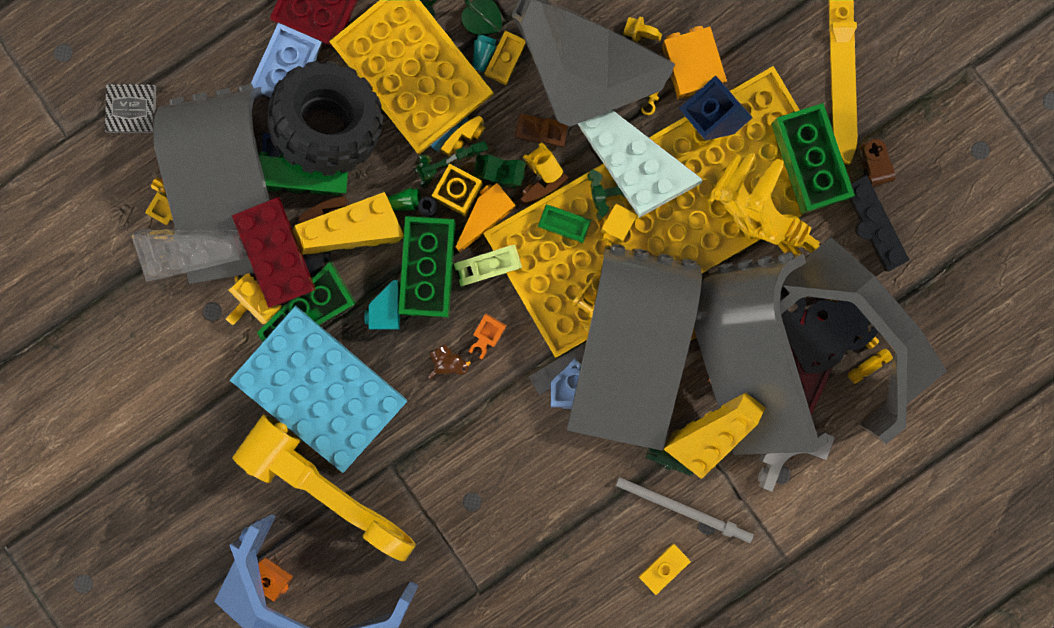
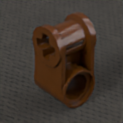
(876, 165)

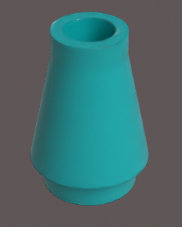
(483, 51)

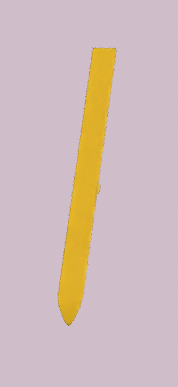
(843, 76)

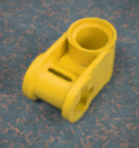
(544, 164)
(588, 293)

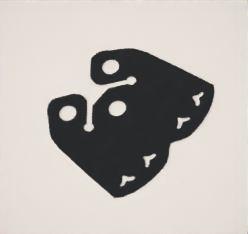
(833, 335)

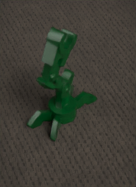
(427, 171)
(599, 194)

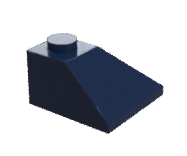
(715, 111)

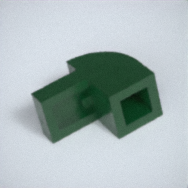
(497, 170)

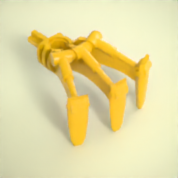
(756, 211)

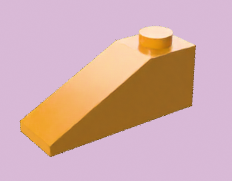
(487, 212)

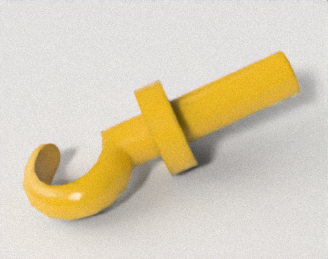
(653, 97)

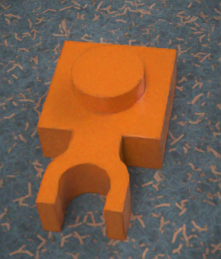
(488, 332)

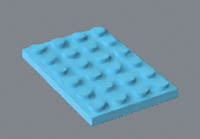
(318, 389)

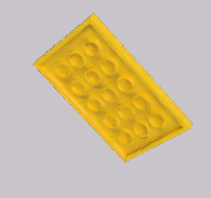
(413, 69)

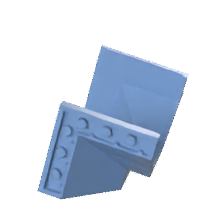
(244, 596)

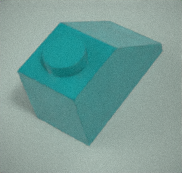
(384, 309)

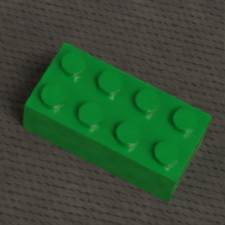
(812, 158)
(427, 267)

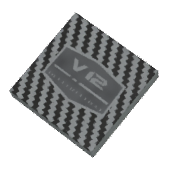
(130, 108)

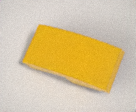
(468, 131)

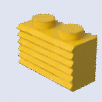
(251, 297)

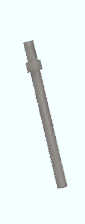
(728, 528)

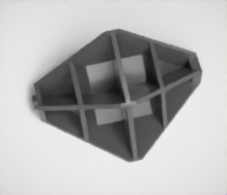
(586, 64)

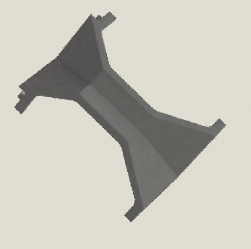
(837, 275)

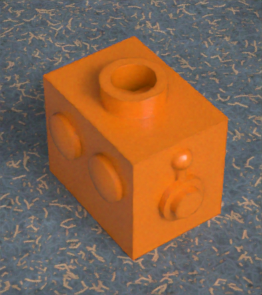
(278, 579)

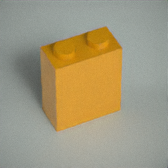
(694, 60)

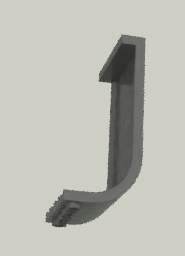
(210, 165)
(636, 347)
(750, 352)

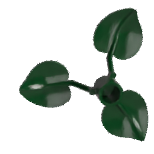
(478, 18)

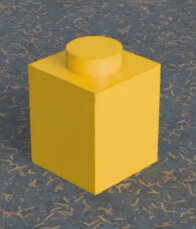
(618, 224)

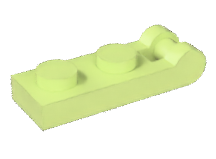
(488, 265)

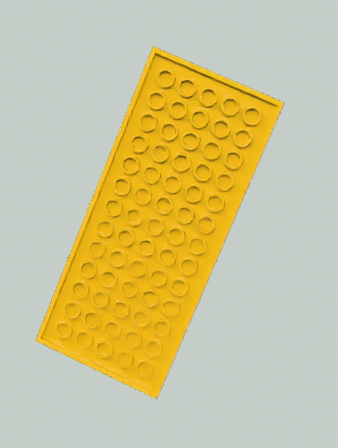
(684, 228)

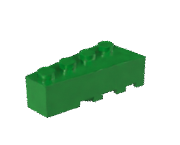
(281, 174)
(320, 305)

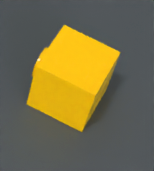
(457, 190)

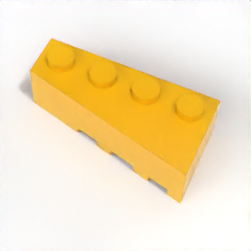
(355, 225)
(711, 438)

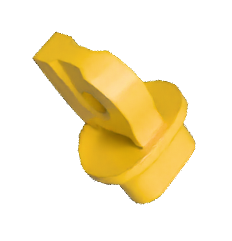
(636, 29)

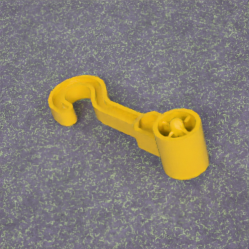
(271, 452)

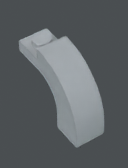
(775, 461)

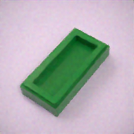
(564, 223)

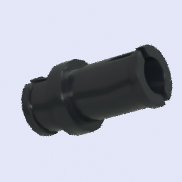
(422, 205)

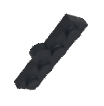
(876, 225)

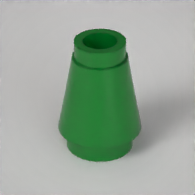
(405, 200)

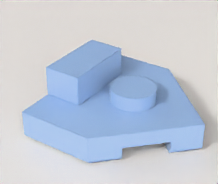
(564, 386)

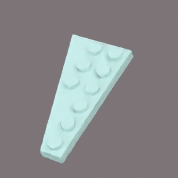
(636, 163)

